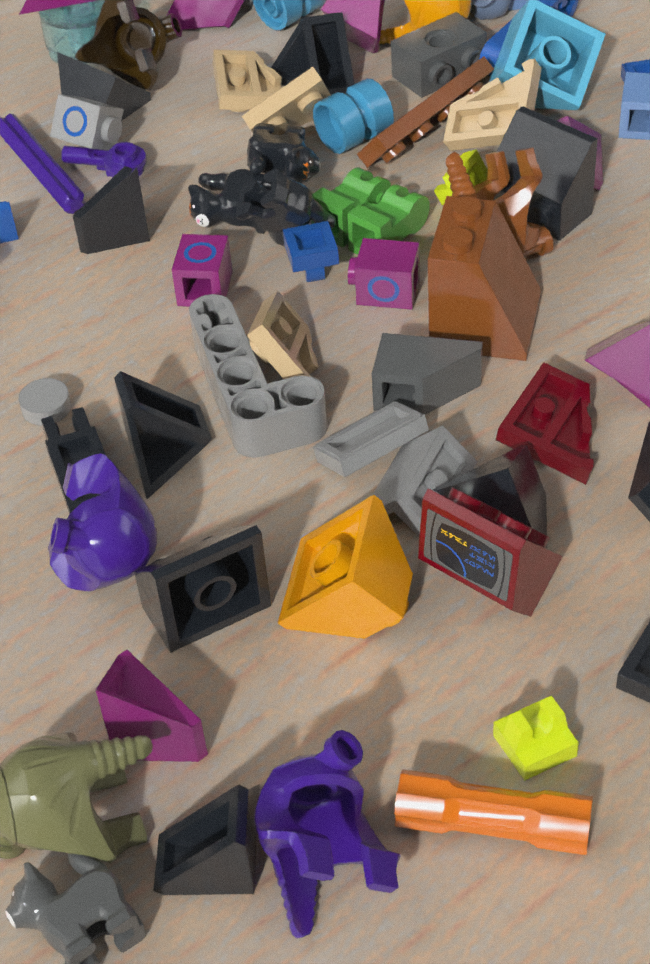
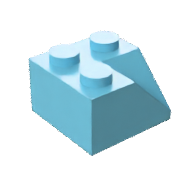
(561, 48)

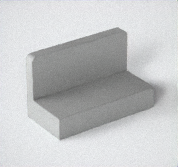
(419, 466)

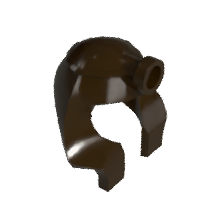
(130, 41)

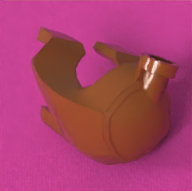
(514, 203)

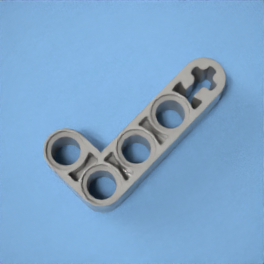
(256, 414)

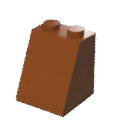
(480, 280)

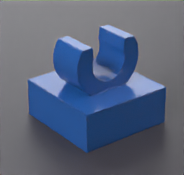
(311, 249)

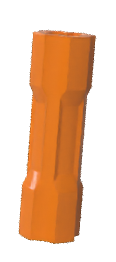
(542, 818)

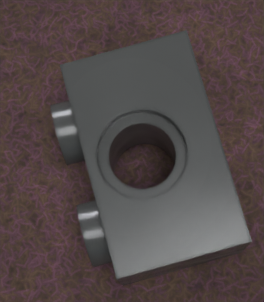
(436, 53)

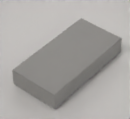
(370, 438)

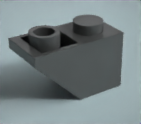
(424, 371)

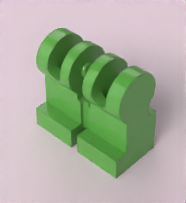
(372, 209)

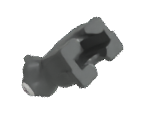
(78, 916)

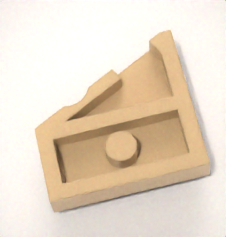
(243, 79)
(290, 104)
(486, 115)
(282, 338)

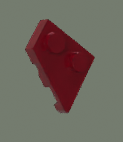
(553, 422)

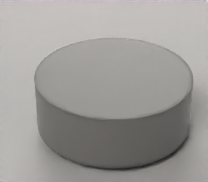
(44, 399)

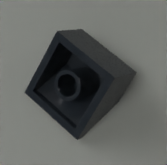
(567, 168)
(205, 586)

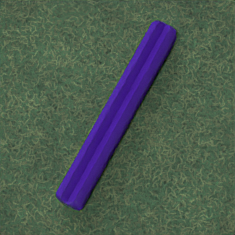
(41, 164)

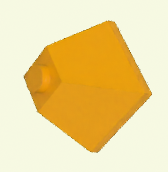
(349, 576)

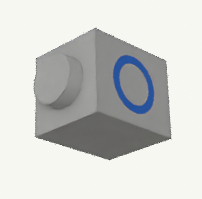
(86, 122)

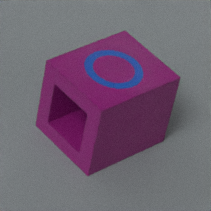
(201, 267)
(385, 273)

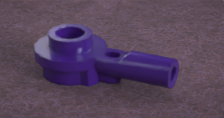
(110, 161)

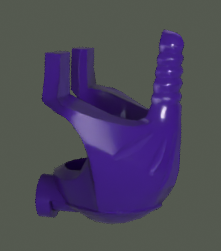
(105, 534)
(315, 821)

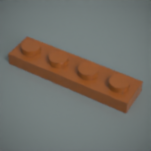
(417, 121)

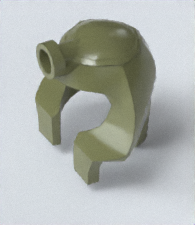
(49, 800)

